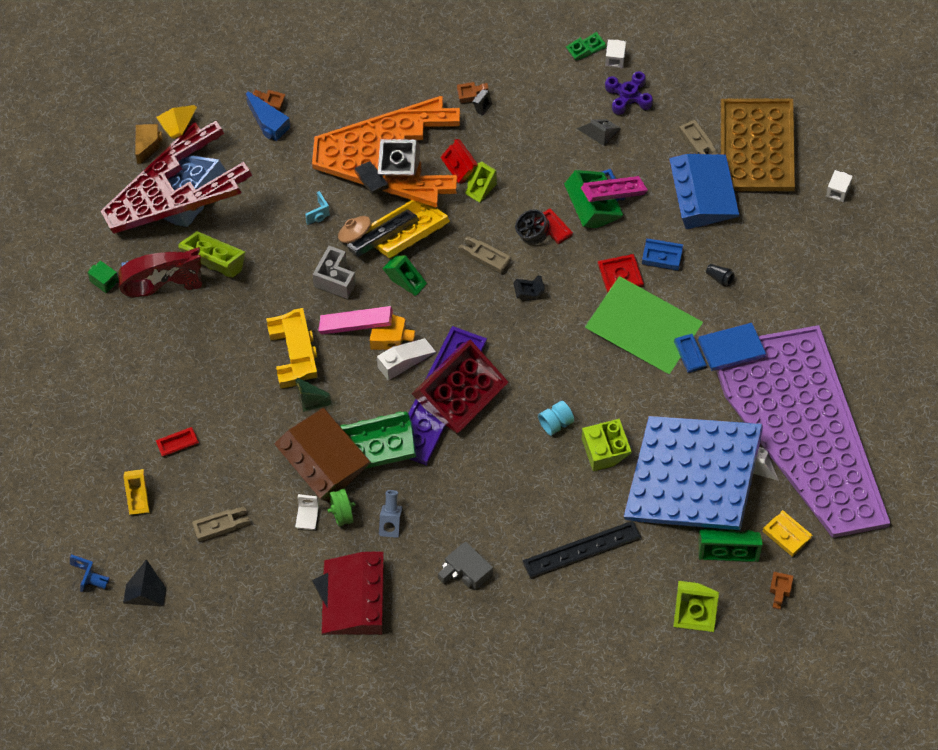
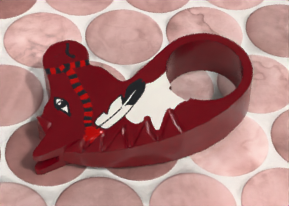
(158, 270)

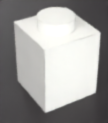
(615, 53)
(839, 186)

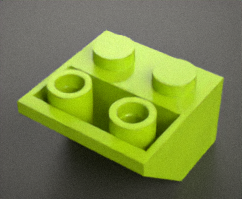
(605, 444)

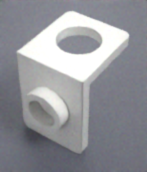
(307, 512)

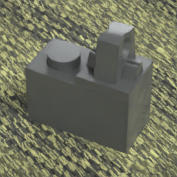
(467, 564)

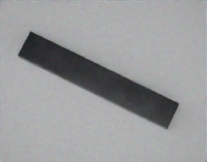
(581, 549)

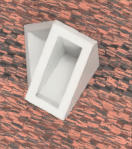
(764, 466)

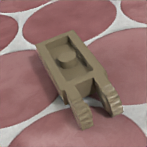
(697, 138)
(485, 254)
(220, 523)

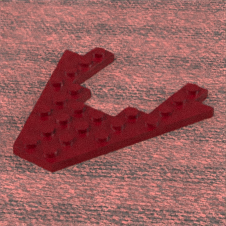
(152, 196)

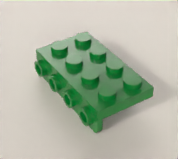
(384, 438)

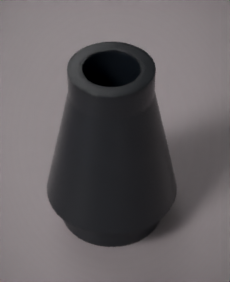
(721, 274)

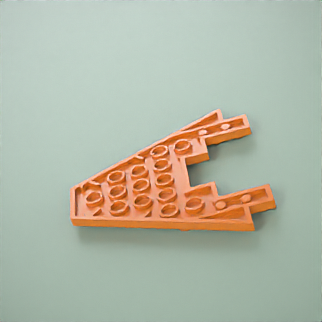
(358, 143)

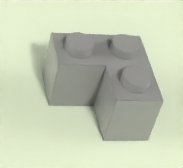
(331, 273)

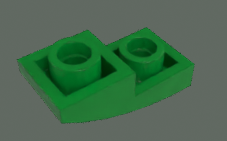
(582, 48)

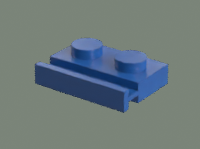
(662, 254)

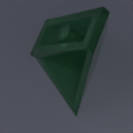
(311, 396)

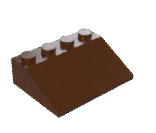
(322, 454)

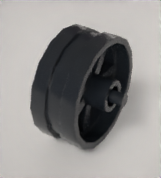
(533, 227)

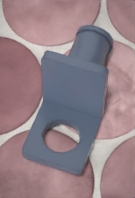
(390, 513)

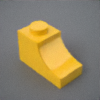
(136, 491)

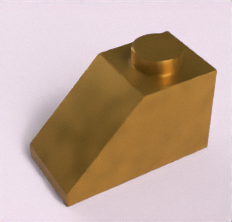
(147, 141)

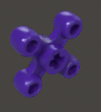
(628, 93)

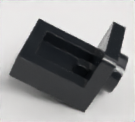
(529, 289)

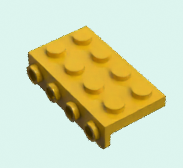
(429, 221)

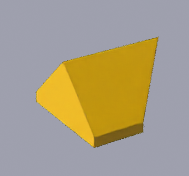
(176, 120)

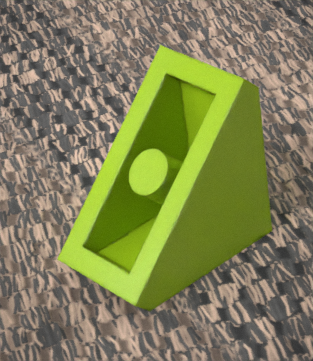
(481, 181)

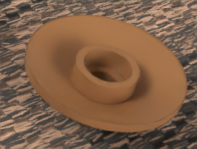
(354, 229)

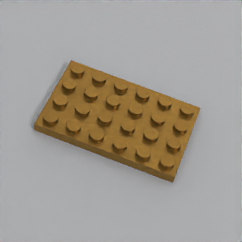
(759, 143)

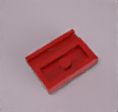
(459, 161)

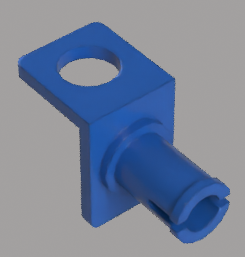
(89, 577)

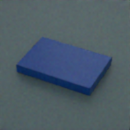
(731, 346)

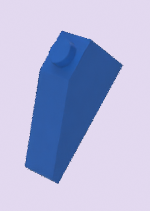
(270, 120)

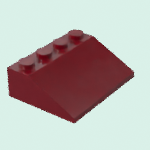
(460, 387)
(354, 594)

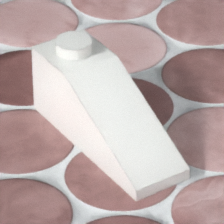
(403, 357)

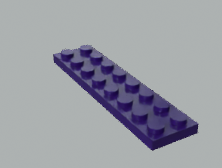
(425, 425)

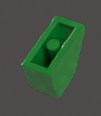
(404, 274)

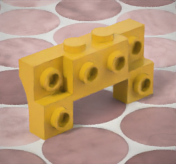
(298, 340)

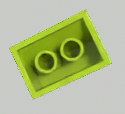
(215, 254)

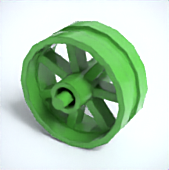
(341, 507)

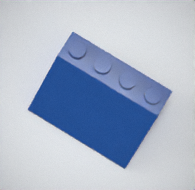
(703, 189)

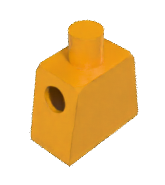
(389, 336)

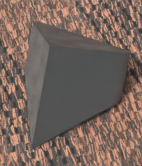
(600, 130)

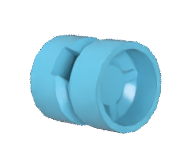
(558, 416)

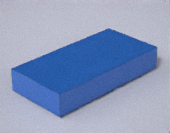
(690, 353)

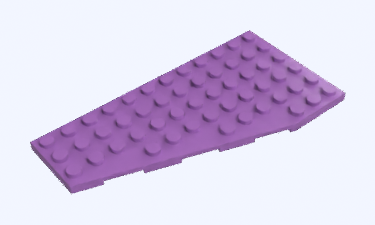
(808, 428)

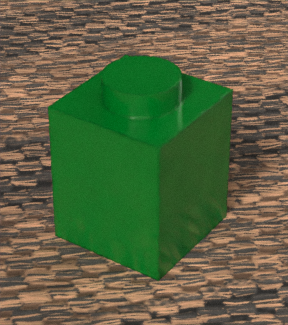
(103, 276)

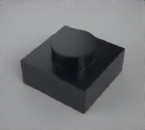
(482, 102)

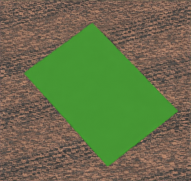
(642, 324)

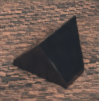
(145, 587)

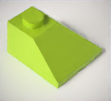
(695, 606)

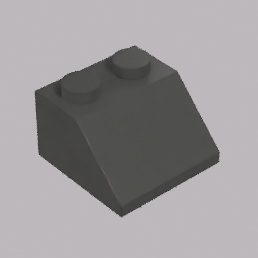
(398, 157)

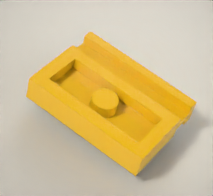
(787, 533)

